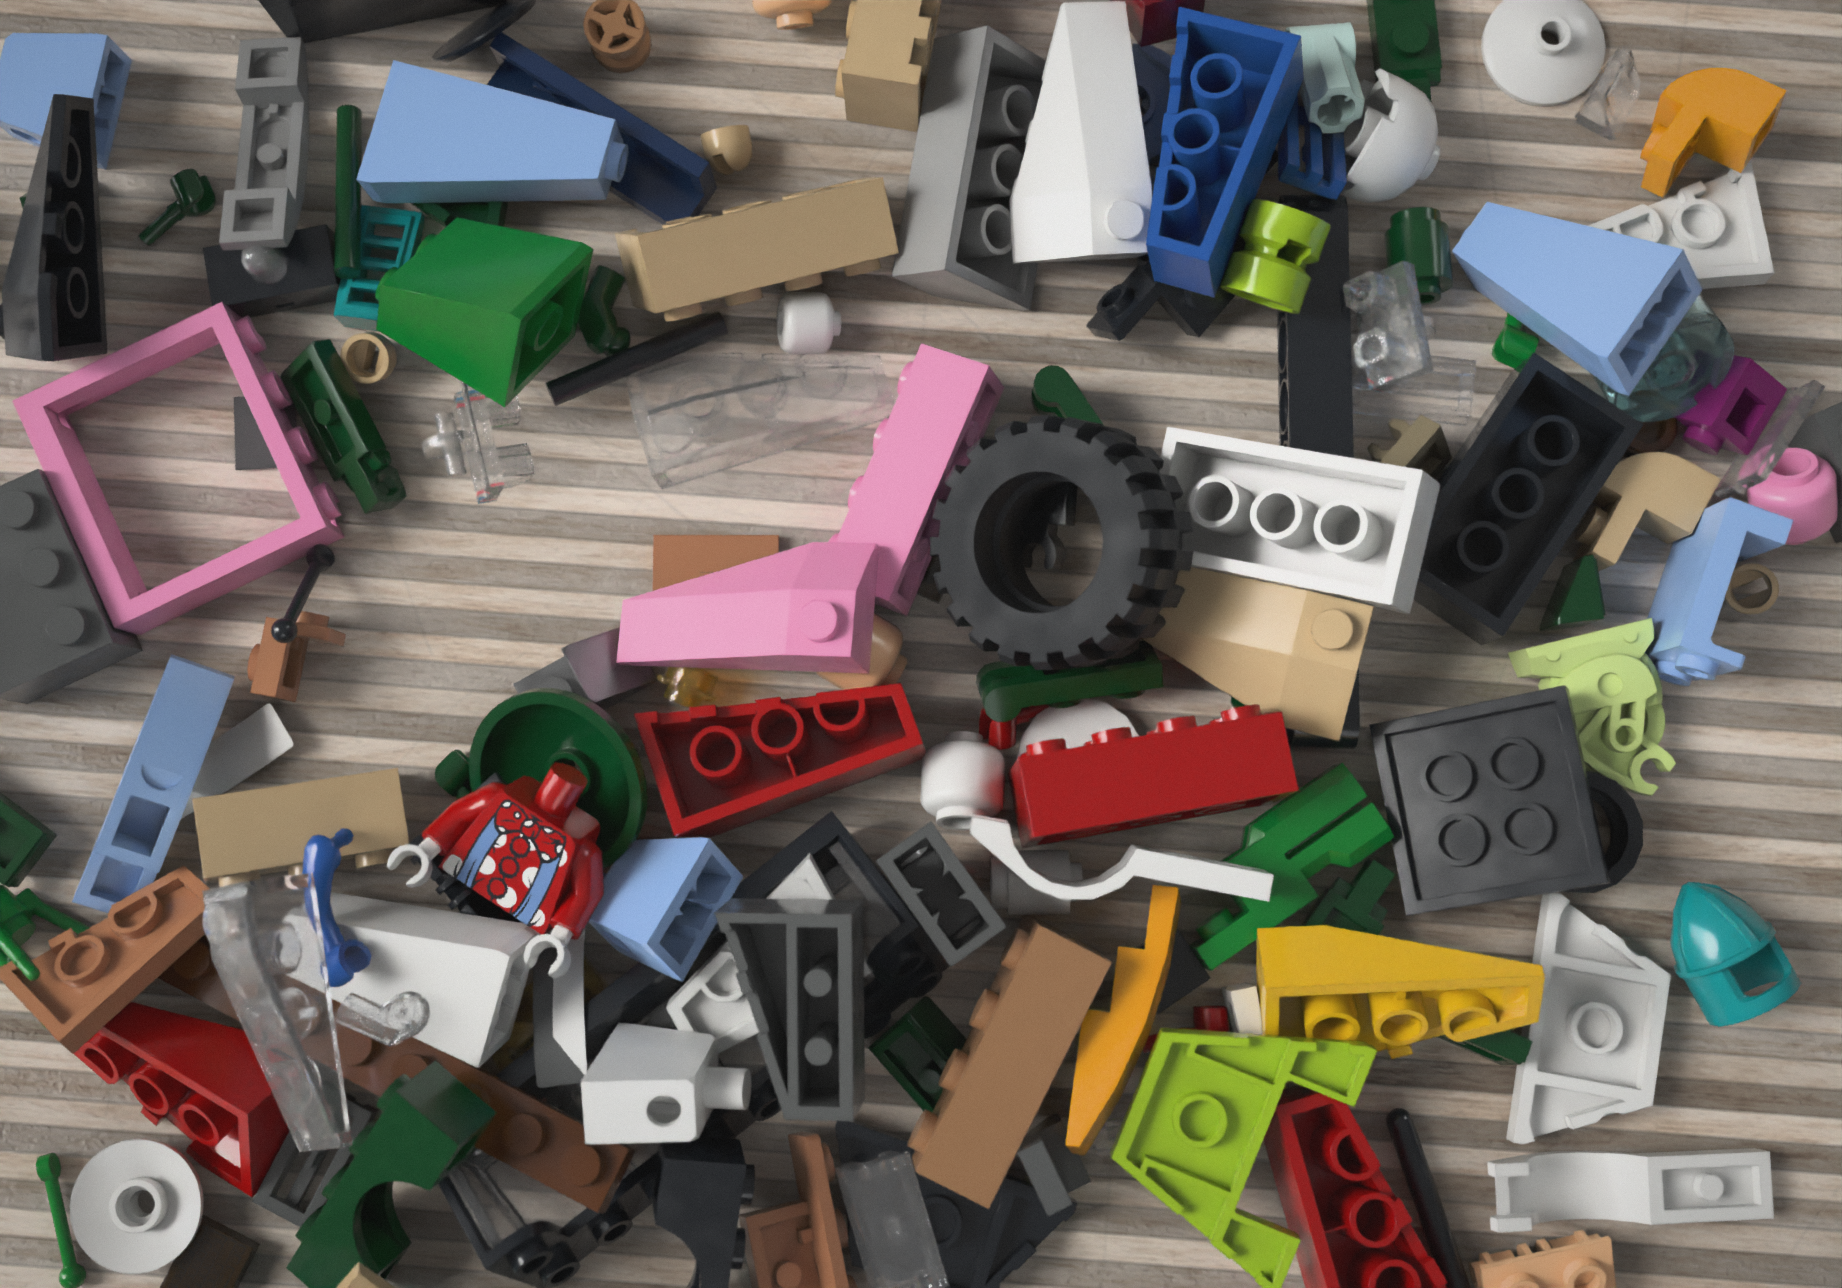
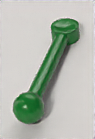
(48, 1170)

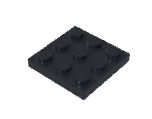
(1489, 802)

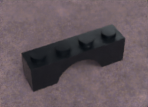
(699, 1201)

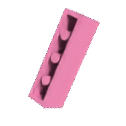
(936, 419)

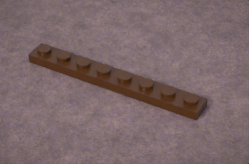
(522, 1134)

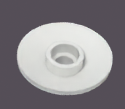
(1530, 67)
(108, 1213)

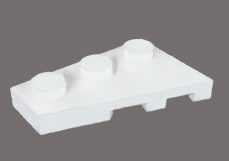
(1714, 225)
(712, 996)

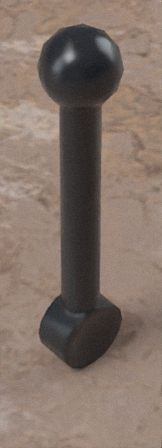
(319, 560)

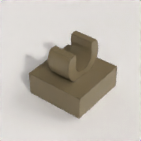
(1417, 446)

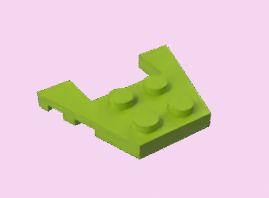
(1205, 1117)

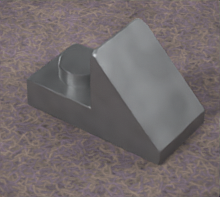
(592, 672)

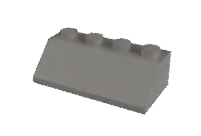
(964, 170)

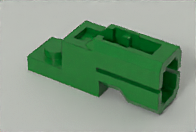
(1276, 833)

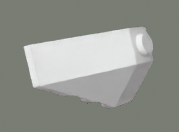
(1085, 155)

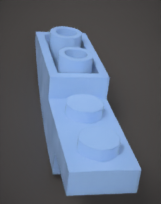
(155, 783)

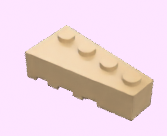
(887, 61)
(758, 247)

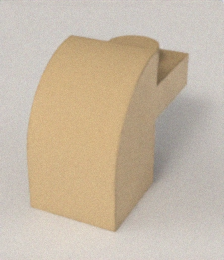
(1649, 493)

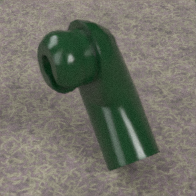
(596, 314)

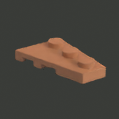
(108, 965)

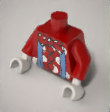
(524, 853)

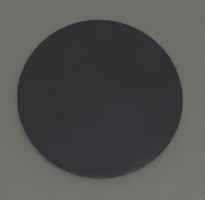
(482, 30)

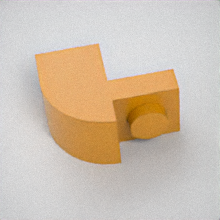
(1709, 113)

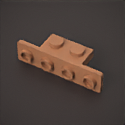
(803, 1238)

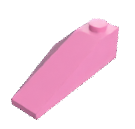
(773, 613)

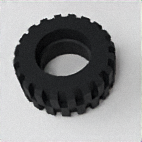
(984, 530)

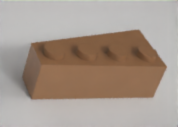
(1007, 1059)

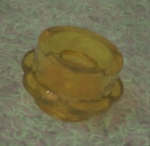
(688, 685)

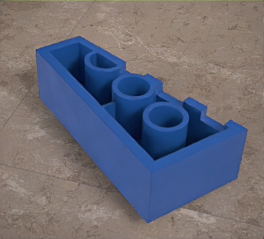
(1218, 136)

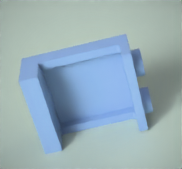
(1697, 584)

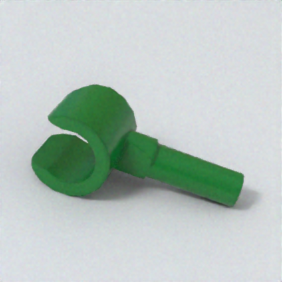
(1513, 344)

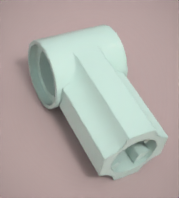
(1330, 80)

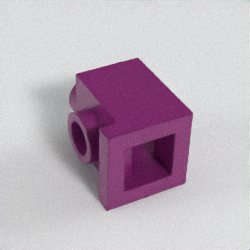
(1734, 411)

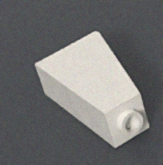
(458, 961)

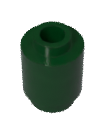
(1422, 240)

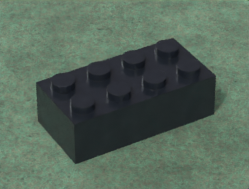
(1517, 496)

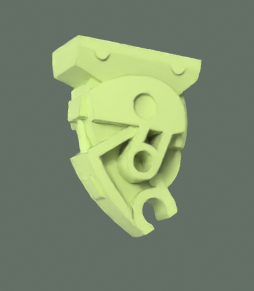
(1611, 696)

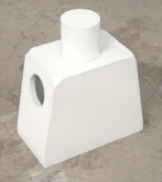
(657, 1086)

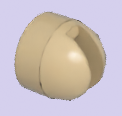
(728, 148)
(359, 353)
(1759, 601)

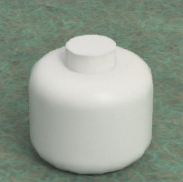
(806, 322)

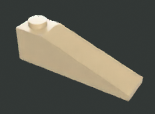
(1269, 645)

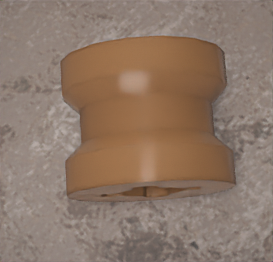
(611, 21)

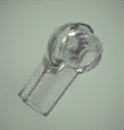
(386, 1023)

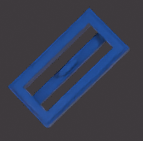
(1321, 153)

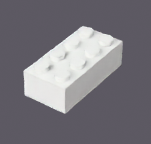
(1303, 517)

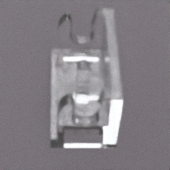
(891, 1223)

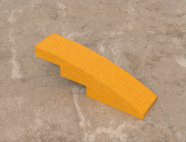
(1114, 1039)

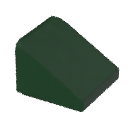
(1576, 597)

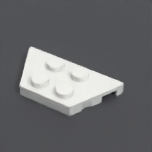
(1594, 1030)

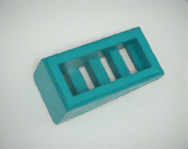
(349, 305)

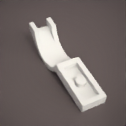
(1137, 861)
(1632, 1187)

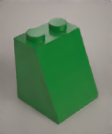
(486, 303)

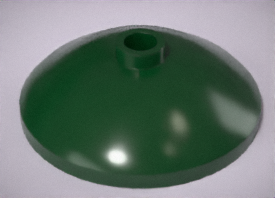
(559, 726)

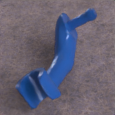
(342, 957)

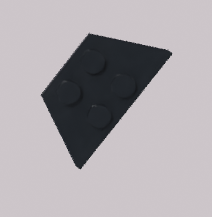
(974, 1242)

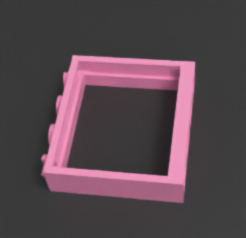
(88, 513)

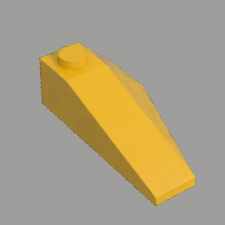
(1387, 989)

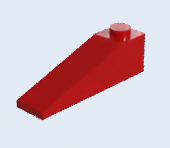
(200, 1081)

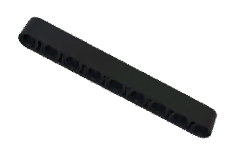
(1318, 383)

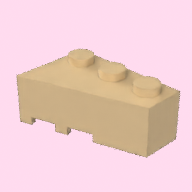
(269, 826)

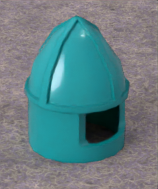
(1726, 951)

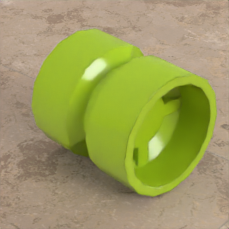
(1275, 256)

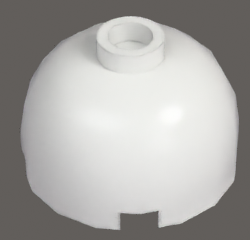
(1391, 141)

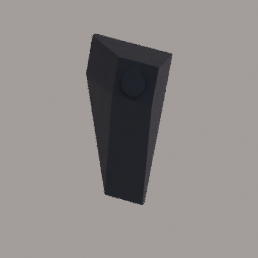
(56, 264)

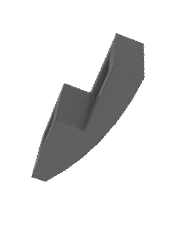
(1051, 1164)

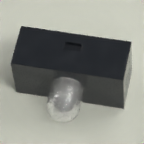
(275, 279)

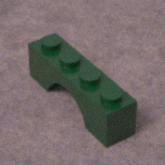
(418, 1140)

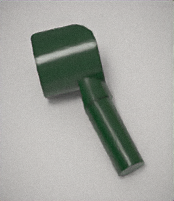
(193, 198)
(453, 774)

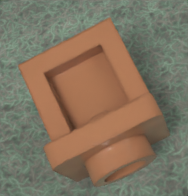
(279, 666)

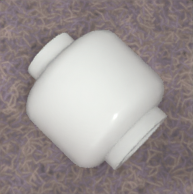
(962, 780)

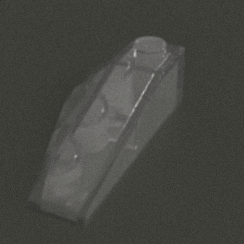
(276, 975)

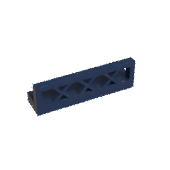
(659, 173)

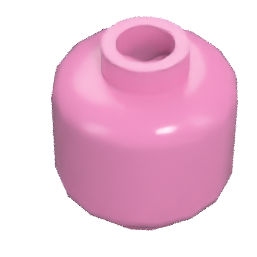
(1801, 490)

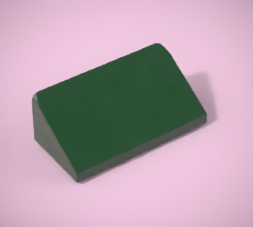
(918, 1050)

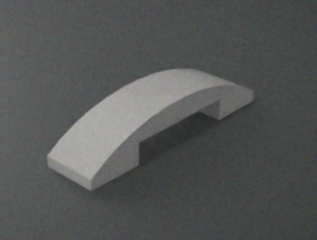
(271, 145)

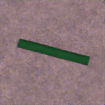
(348, 192)

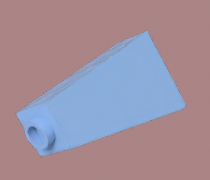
(481, 143)
(1581, 288)

